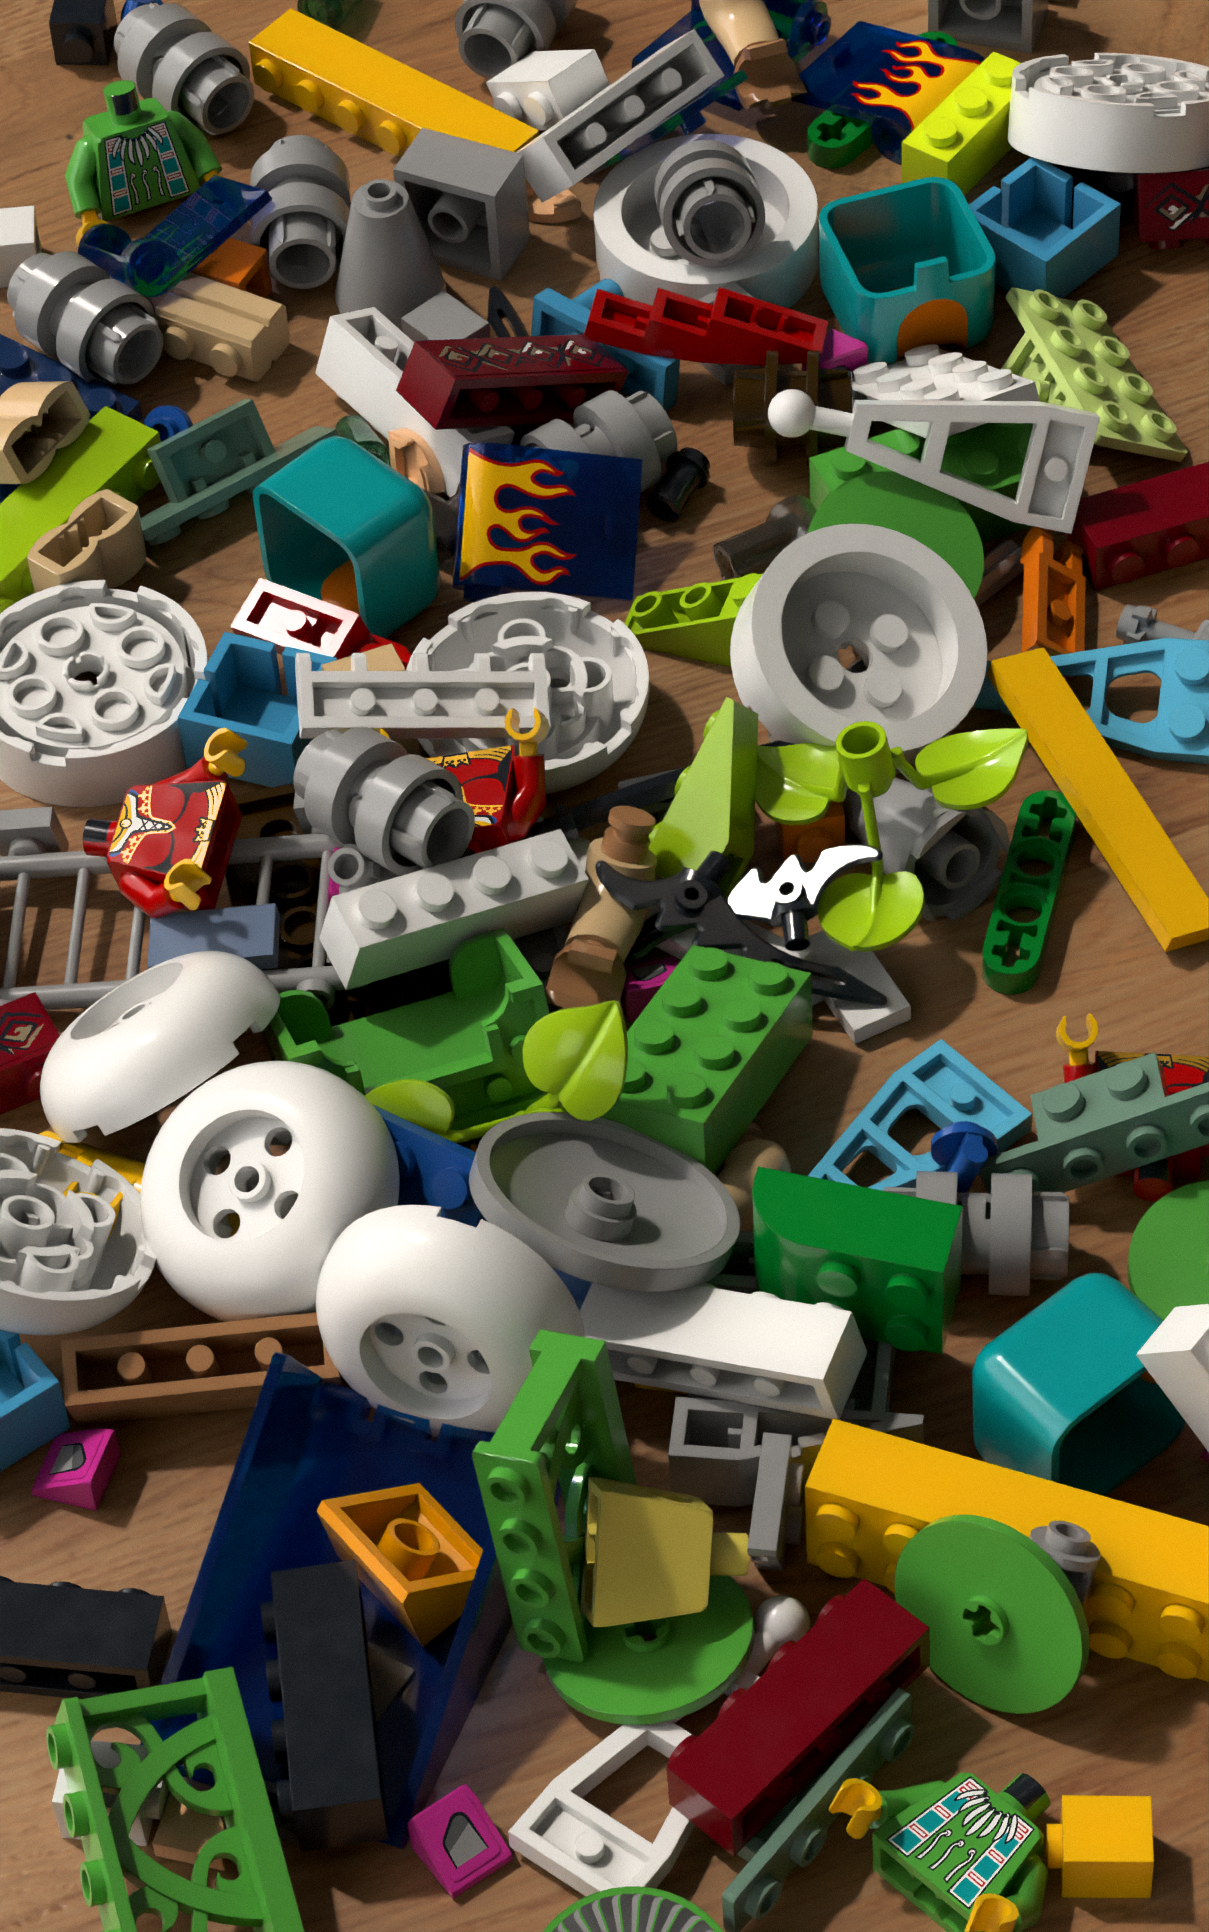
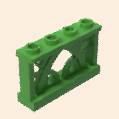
(563, 1428)
(217, 1742)

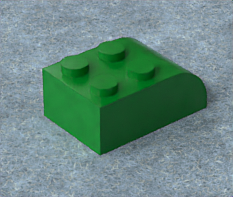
(862, 1250)

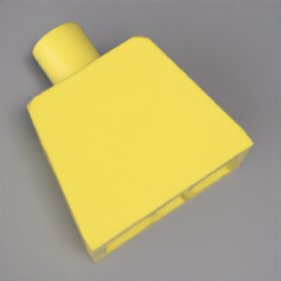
(651, 1553)

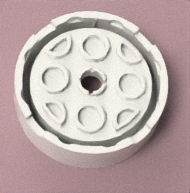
(1112, 112)
(641, 260)
(898, 612)
(83, 740)

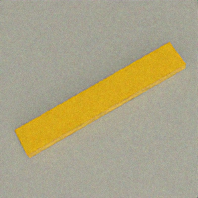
(1103, 797)

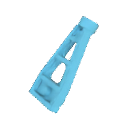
(1182, 719)
(946, 1092)

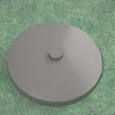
(605, 1202)

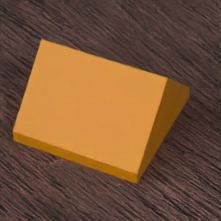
(405, 1554)

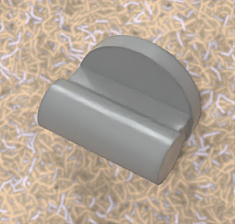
(1072, 1551)

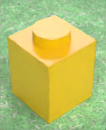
(1103, 1846)

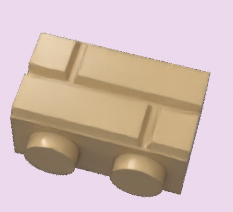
(222, 327)

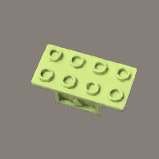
(1088, 369)

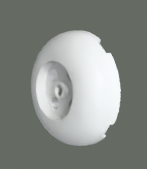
(592, 676)
(152, 1041)
(286, 1204)
(54, 1247)
(415, 1298)

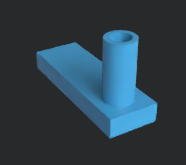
(562, 316)

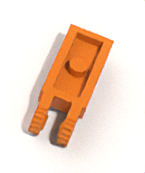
(1052, 595)

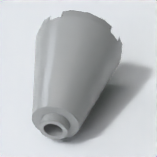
(386, 255)
(942, 846)

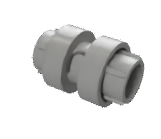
(505, 31)
(184, 66)
(308, 210)
(717, 231)
(85, 318)
(614, 427)
(383, 800)
(1005, 1232)

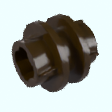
(756, 389)

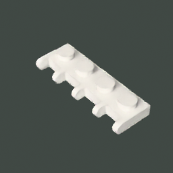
(420, 700)

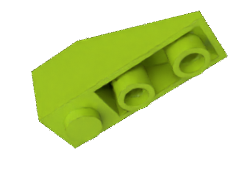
(692, 619)
(713, 800)

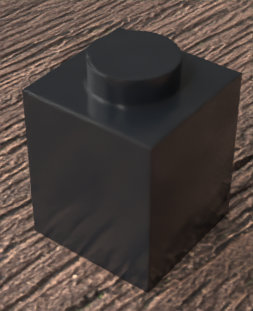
(82, 31)

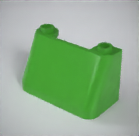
(457, 1040)

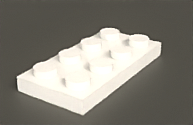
(938, 376)

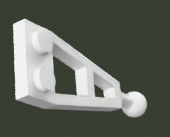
(1051, 469)
(591, 1847)

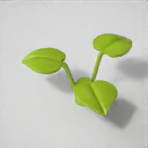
(803, 779)
(569, 1054)

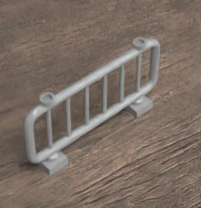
(38, 848)

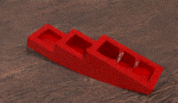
(683, 328)

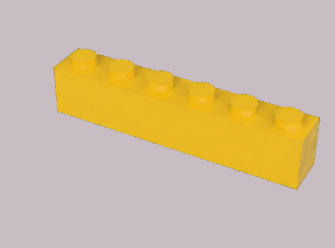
(369, 90)

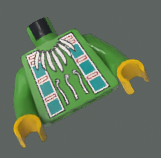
(134, 158)
(957, 1848)

